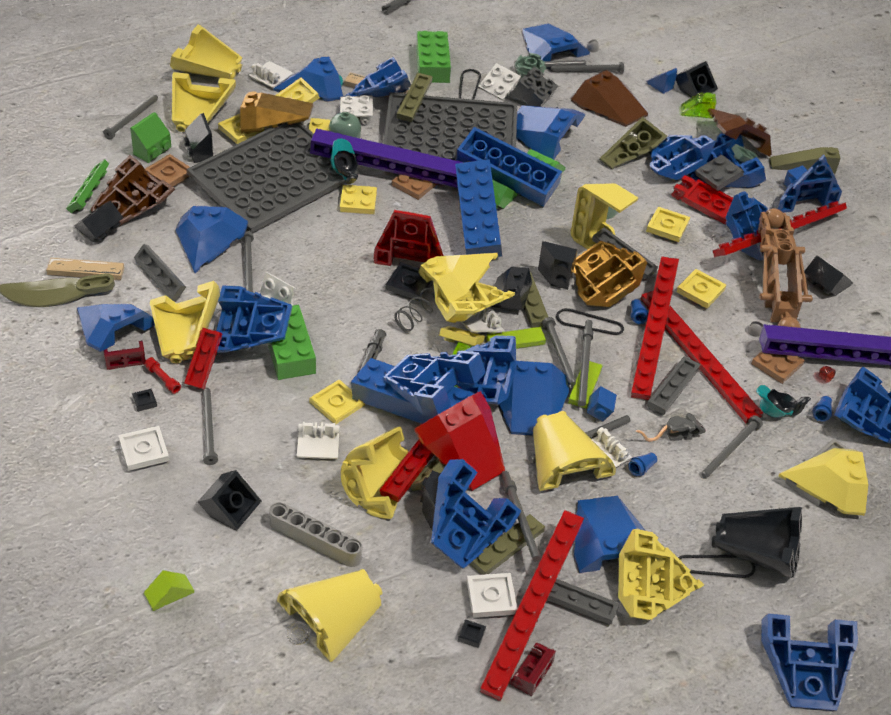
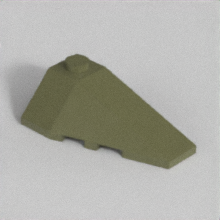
(635, 142)
(805, 158)

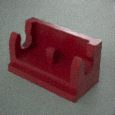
(125, 357)
(533, 669)

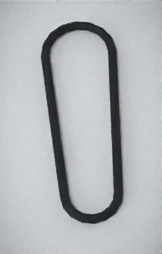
(461, 83)
(590, 315)
(717, 573)

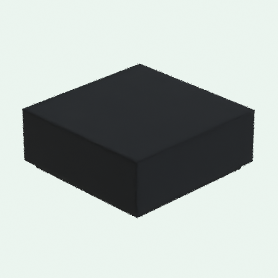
(144, 400)
(471, 633)

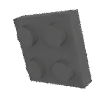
(719, 172)

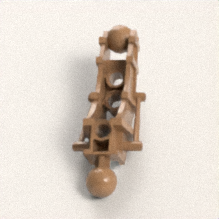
(781, 249)

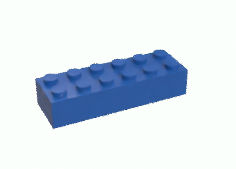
(511, 166)
(478, 208)
(375, 391)

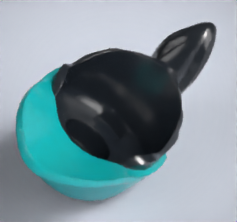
(344, 160)
(780, 404)

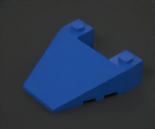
(752, 170)
(428, 378)
(460, 523)
(810, 671)

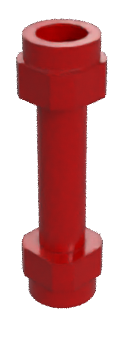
(170, 383)

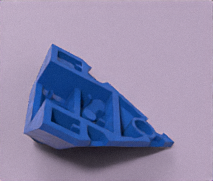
(320, 76)
(386, 80)
(681, 155)
(814, 183)
(744, 219)
(208, 232)
(103, 319)
(500, 365)

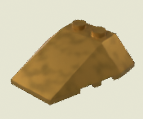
(267, 109)
(607, 274)

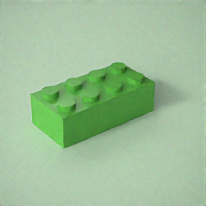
(434, 55)
(295, 353)

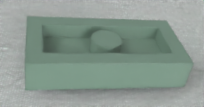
(743, 154)

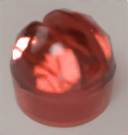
(826, 373)

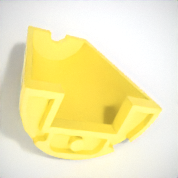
(206, 56)
(192, 100)
(181, 323)
(565, 449)
(369, 468)
(334, 608)

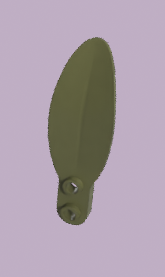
(56, 291)

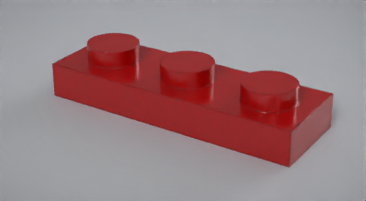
(203, 358)

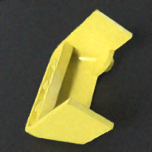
(592, 210)

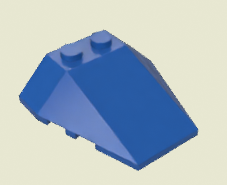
(549, 39)
(544, 127)
(250, 319)
(534, 392)
(866, 406)
(603, 531)

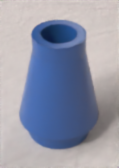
(638, 312)
(823, 409)
(641, 464)

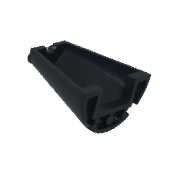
(763, 538)

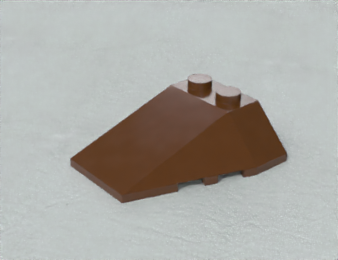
(609, 97)
(735, 125)
(133, 190)

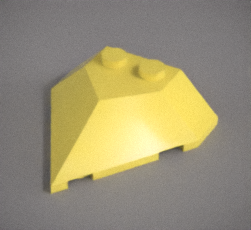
(456, 273)
(480, 298)
(834, 477)
(651, 576)

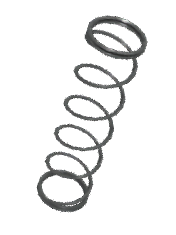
(408, 316)

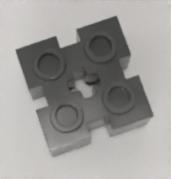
(534, 88)

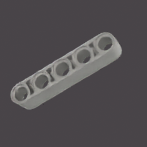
(315, 534)

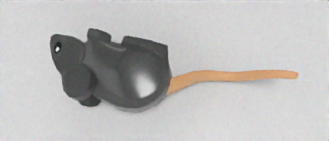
(679, 427)

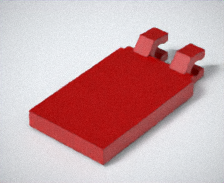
(703, 198)

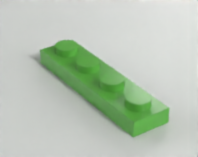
(88, 185)

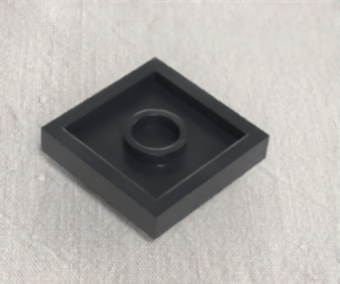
(407, 281)

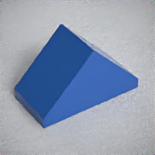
(664, 82)

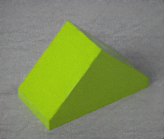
(167, 589)

